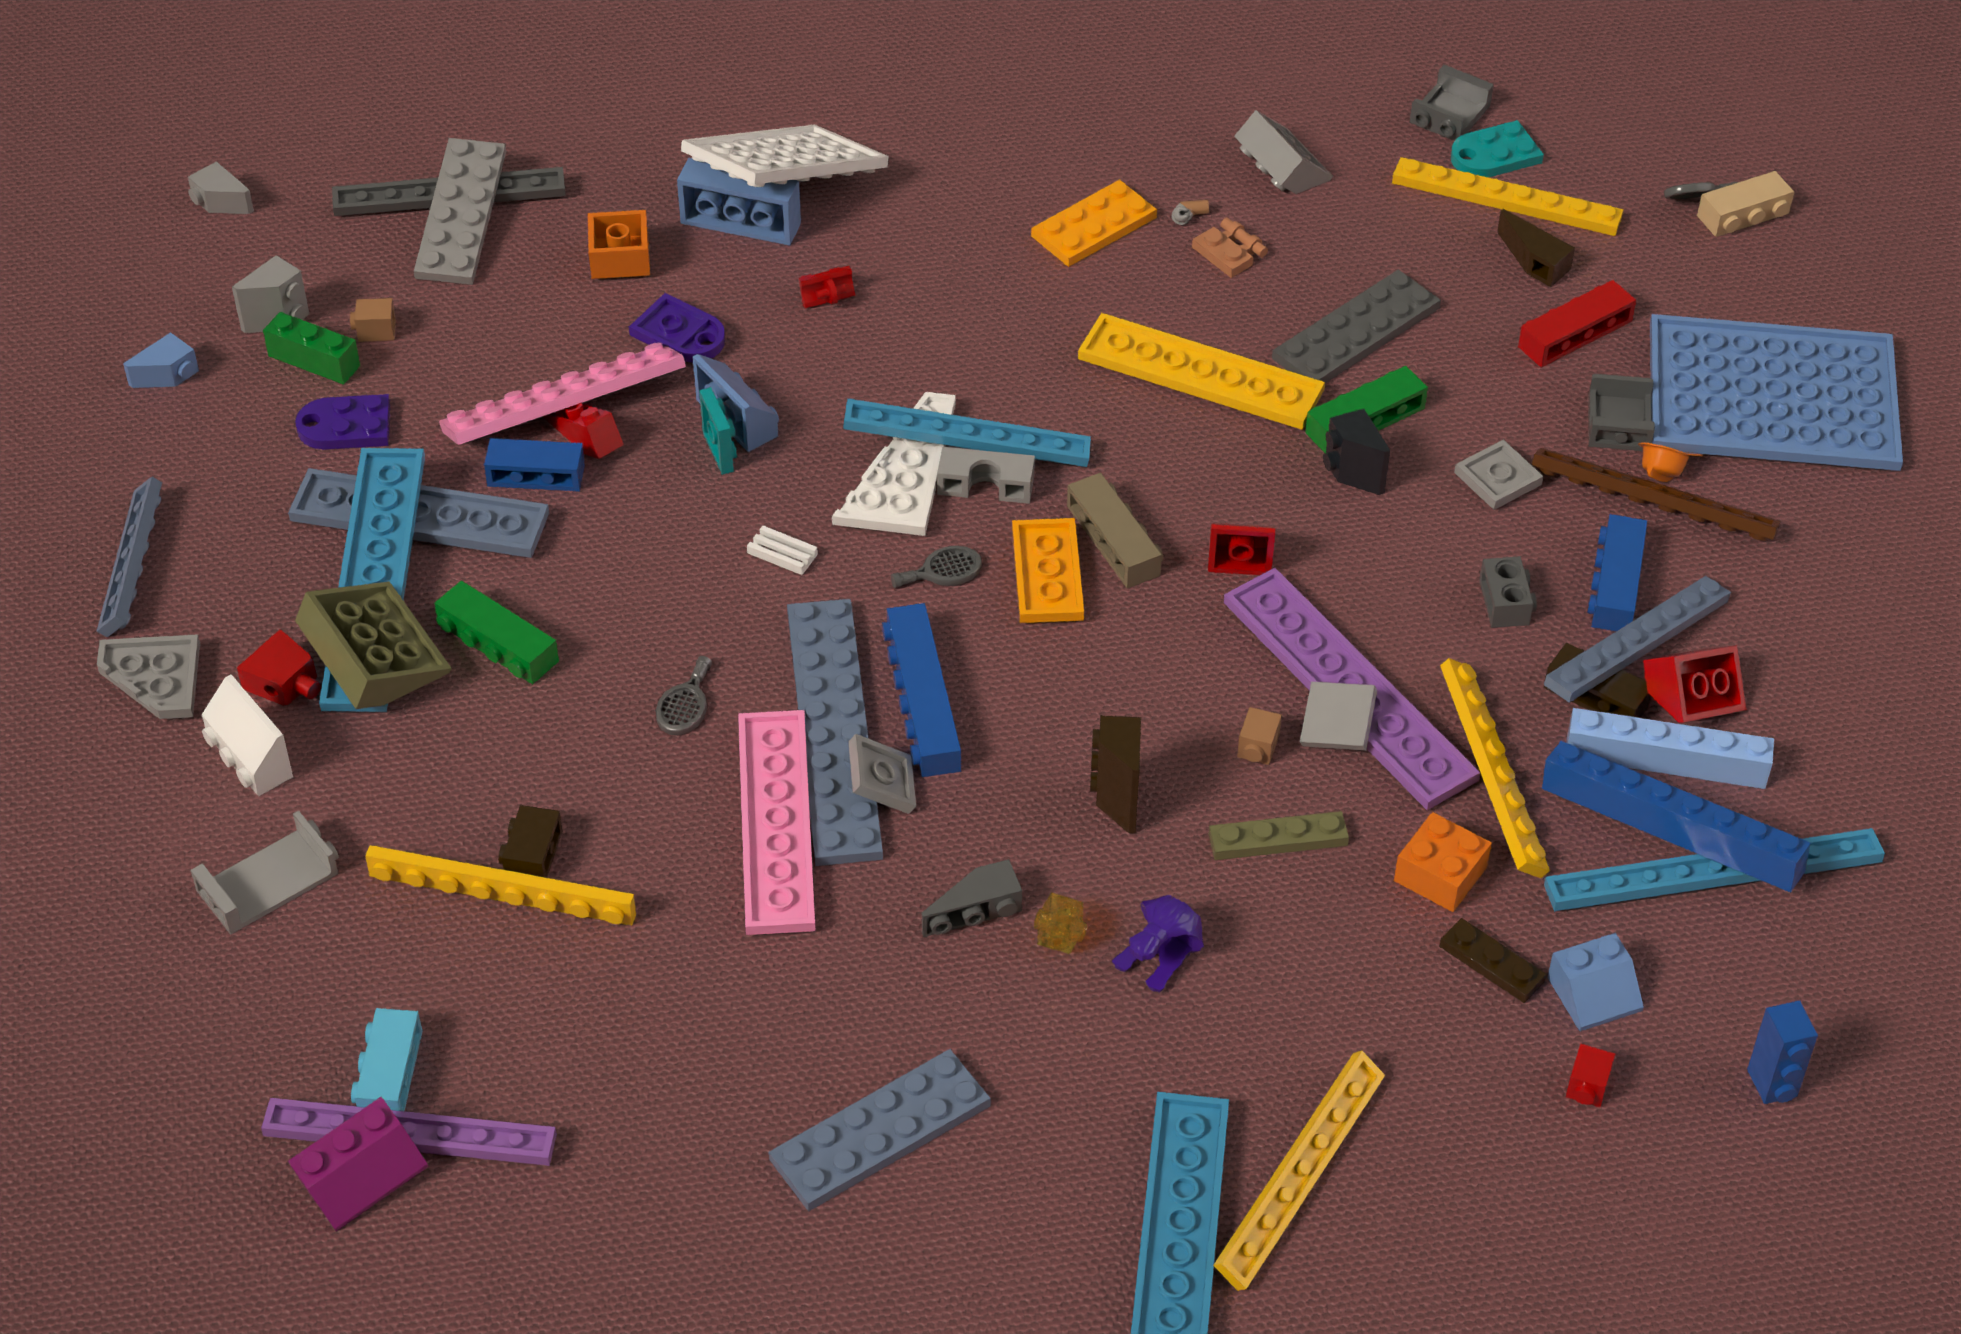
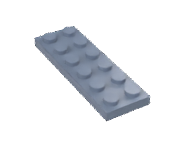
(879, 1129)

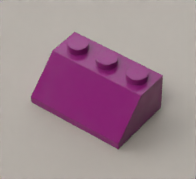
(358, 1163)

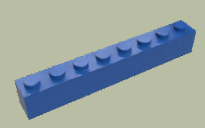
(1676, 816)

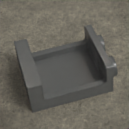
(1452, 104)
(1620, 412)

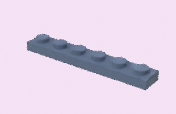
(129, 557)

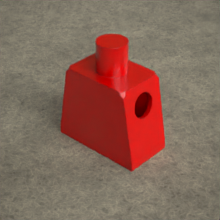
(279, 671)

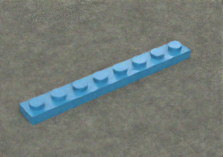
(966, 432)

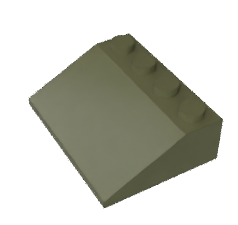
(370, 642)

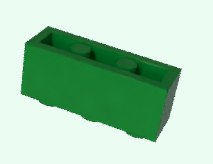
(311, 348)

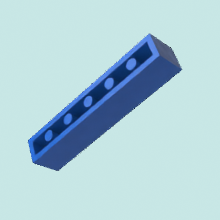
(923, 690)

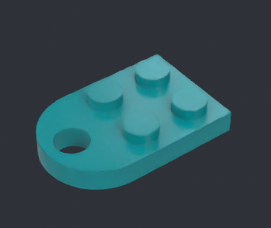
(1496, 150)

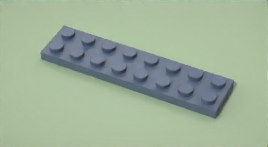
(441, 516)

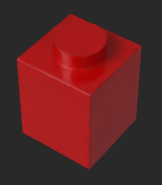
(1590, 1075)

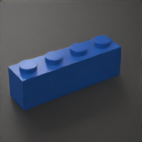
(1619, 572)

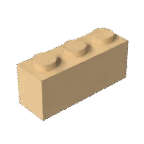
(1745, 203)

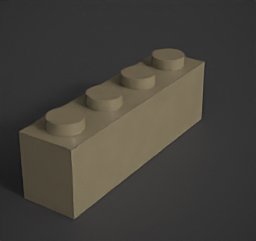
(1114, 530)

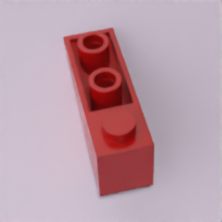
(588, 426)

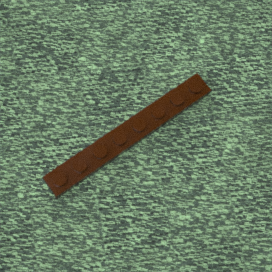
(1667, 498)

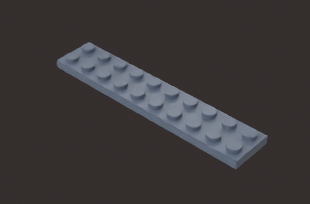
(831, 695)

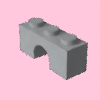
(965, 467)

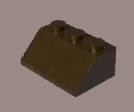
(1117, 768)

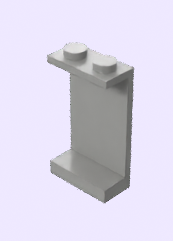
(268, 876)

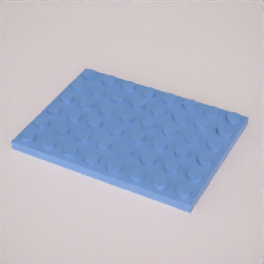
(1775, 392)

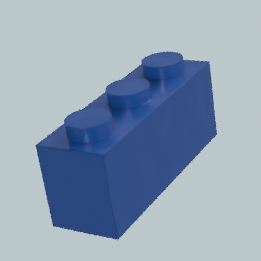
(534, 464)
(1782, 1052)

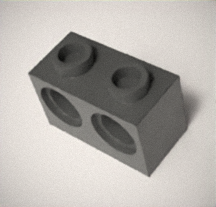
(1507, 592)

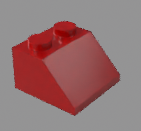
(1241, 549)

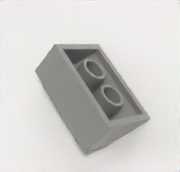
(1280, 154)

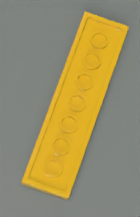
(1201, 370)

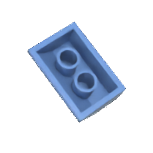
(752, 418)

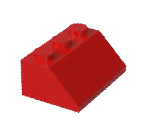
(1697, 683)

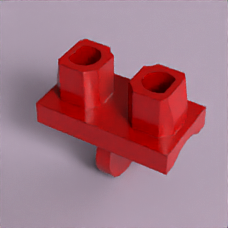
(826, 286)

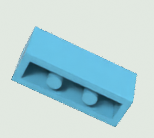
(388, 1059)

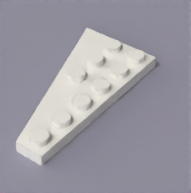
(899, 483)

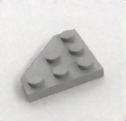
(154, 671)

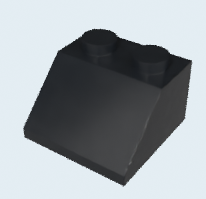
(1357, 452)

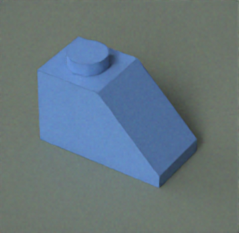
(162, 364)

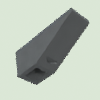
(978, 897)

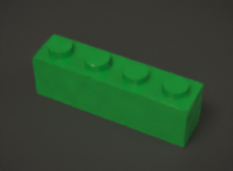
(1384, 400)
(496, 632)

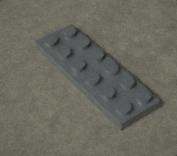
(1357, 328)

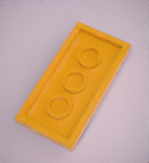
(1093, 223)
(1047, 570)

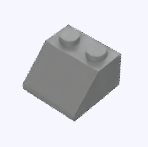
(266, 292)

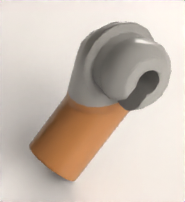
(1187, 209)

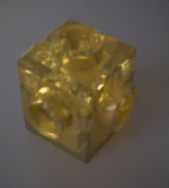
(1060, 923)

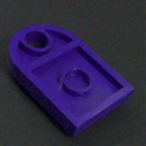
(680, 328)
(345, 422)

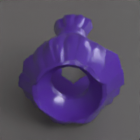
(1170, 932)

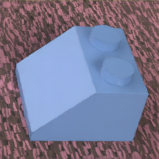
(1596, 981)

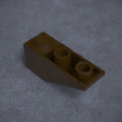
(1535, 250)

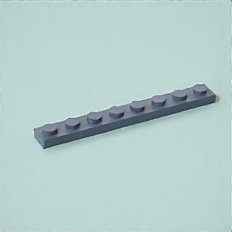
(1636, 639)

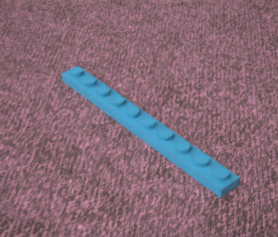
(1697, 872)

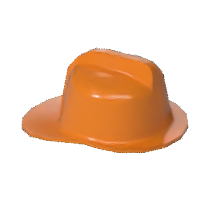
(1664, 462)

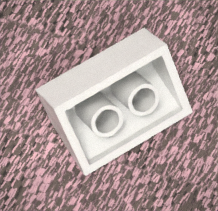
(246, 738)

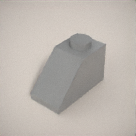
(219, 191)

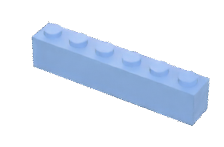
(1673, 748)

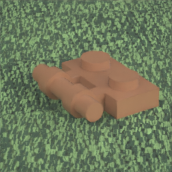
(1222, 250)

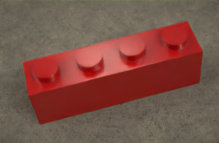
(1576, 323)

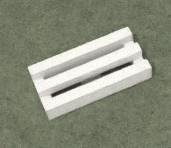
(785, 547)

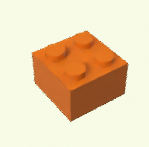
(618, 244)
(1442, 861)

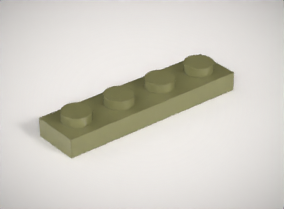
(1278, 835)

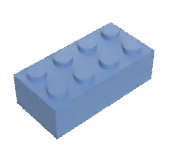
(731, 206)

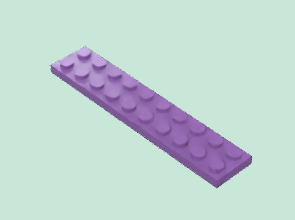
(1319, 653)

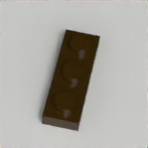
(1492, 960)

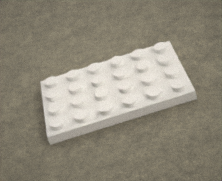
(784, 154)

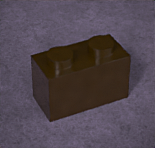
(531, 841)

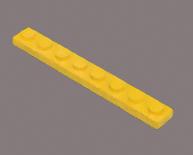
(1507, 196)
(1495, 769)
(501, 885)
(1299, 1171)

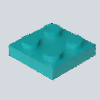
(717, 430)

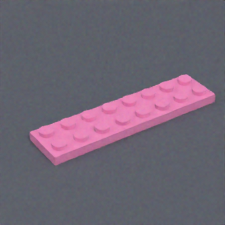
(554, 396)
(775, 823)

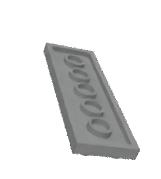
(460, 211)

